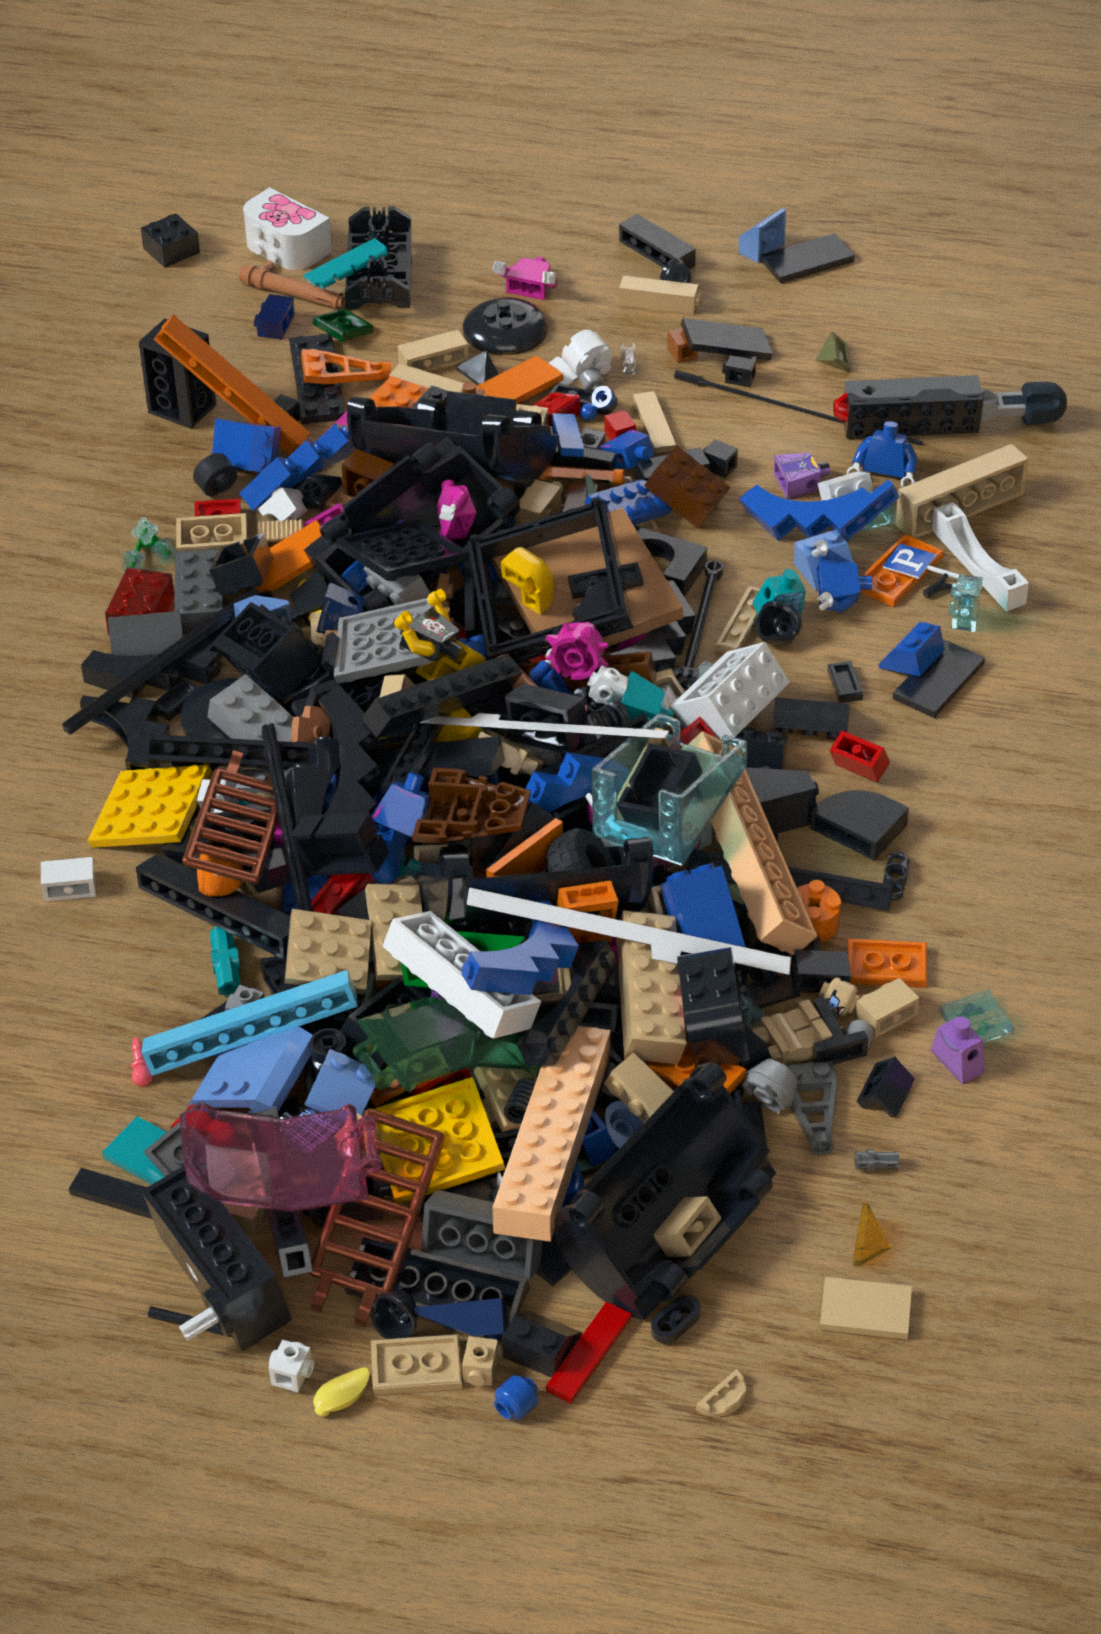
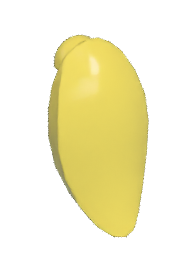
(340, 1392)

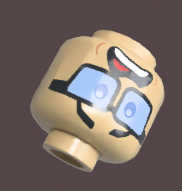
(840, 996)

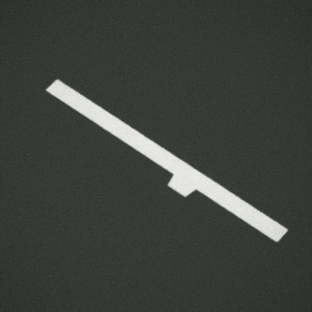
(492, 720)
(664, 944)

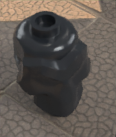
(676, 271)

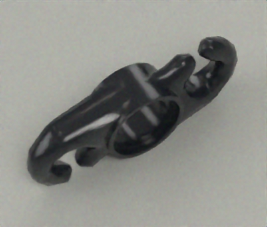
(901, 868)

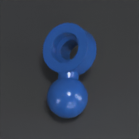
(589, 411)

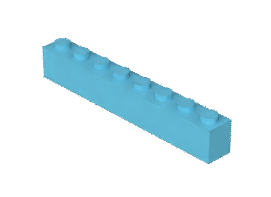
(249, 1022)

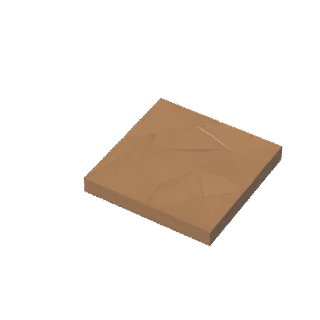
(650, 604)

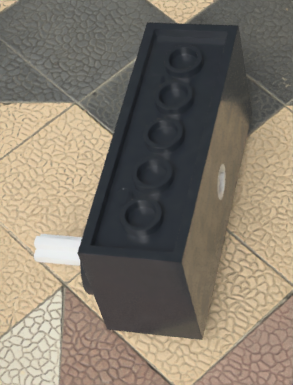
(219, 1260)

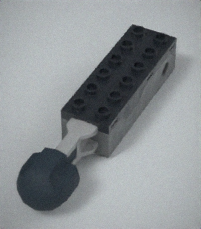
(941, 405)

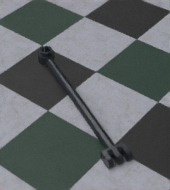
(687, 670)

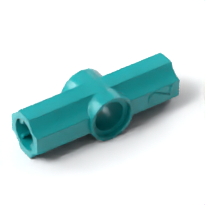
(225, 961)

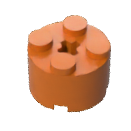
(822, 907)

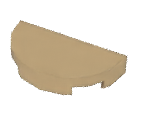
(725, 1397)

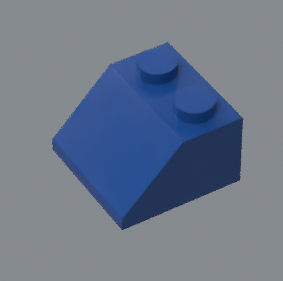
(915, 650)

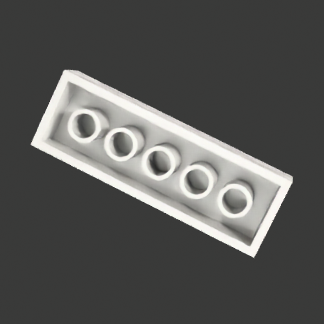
(437, 957)

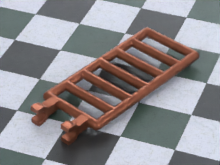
(209, 801)
(400, 1240)

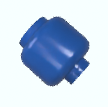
(516, 1397)

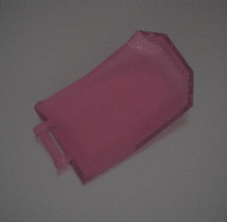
(276, 1160)

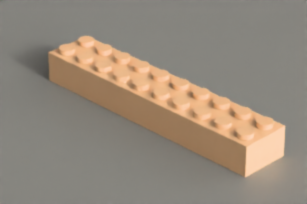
(758, 864)
(551, 1138)

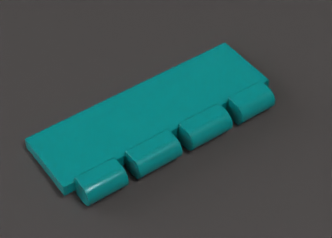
(343, 265)

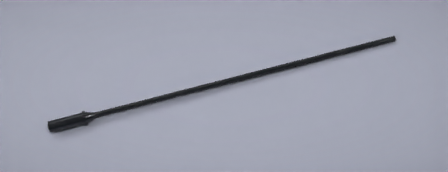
(699, 380)

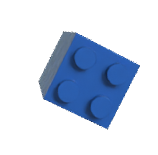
(702, 905)

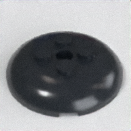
(505, 326)

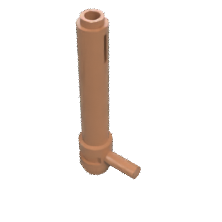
(263, 278)

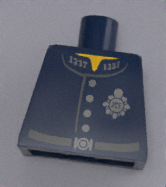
(338, 604)

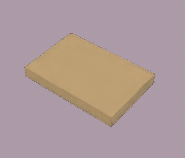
(866, 1308)
(416, 1364)

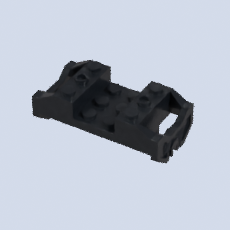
(387, 278)

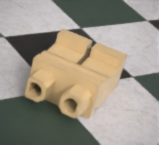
(516, 757)
(793, 1033)

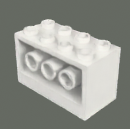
(733, 690)

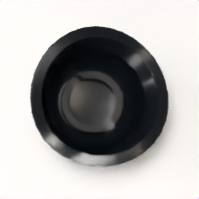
(394, 1314)

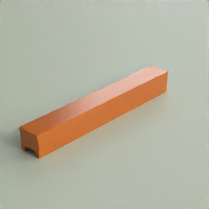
(229, 382)

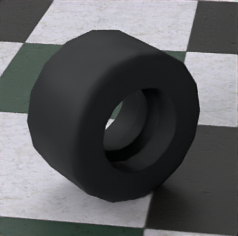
(215, 474)

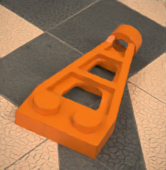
(315, 370)
(616, 476)

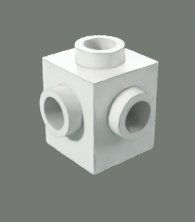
(607, 685)
(290, 1365)

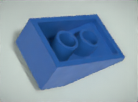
(246, 444)

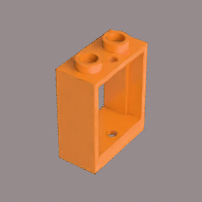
(589, 899)

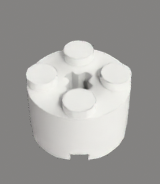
(587, 352)

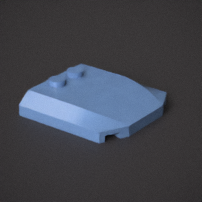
(257, 1072)

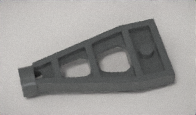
(815, 1077)

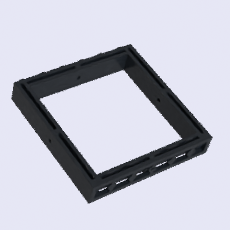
(532, 534)

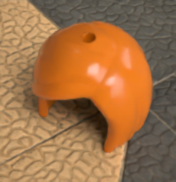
(214, 884)

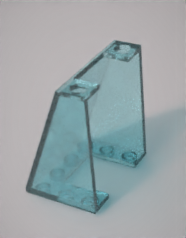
(681, 816)

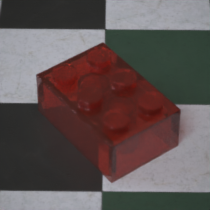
(141, 593)

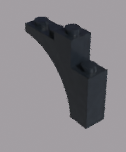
(131, 723)

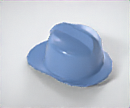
(620, 1123)

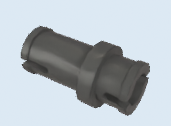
(876, 1160)

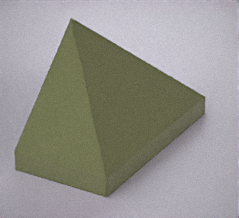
(835, 353)

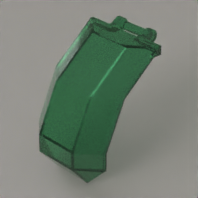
(431, 1041)

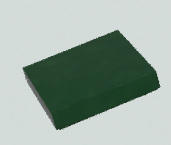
(342, 324)

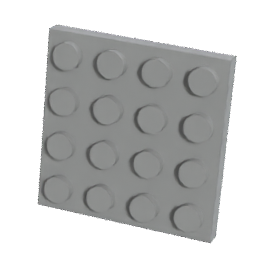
(371, 643)

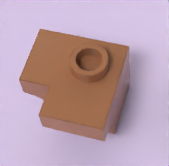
(310, 725)

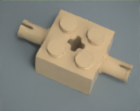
(539, 501)

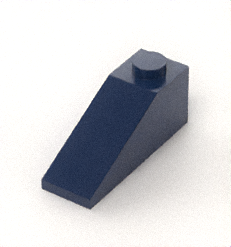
(470, 1318)

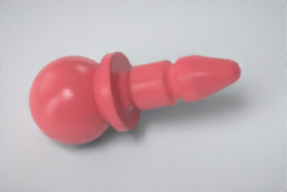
(141, 1075)

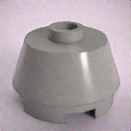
(771, 1084)

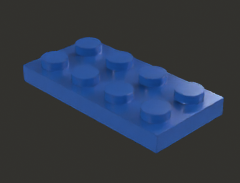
(636, 501)

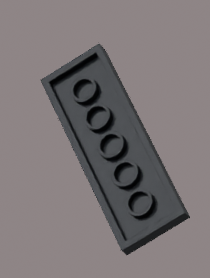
(316, 401)

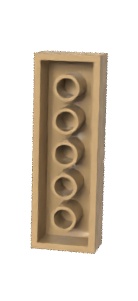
(970, 486)
(650, 996)

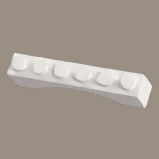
(1003, 584)

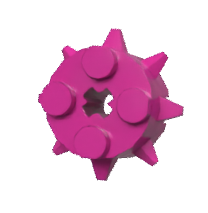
(577, 650)

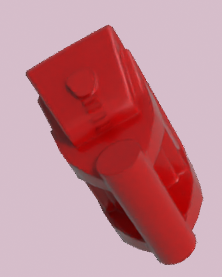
(560, 404)

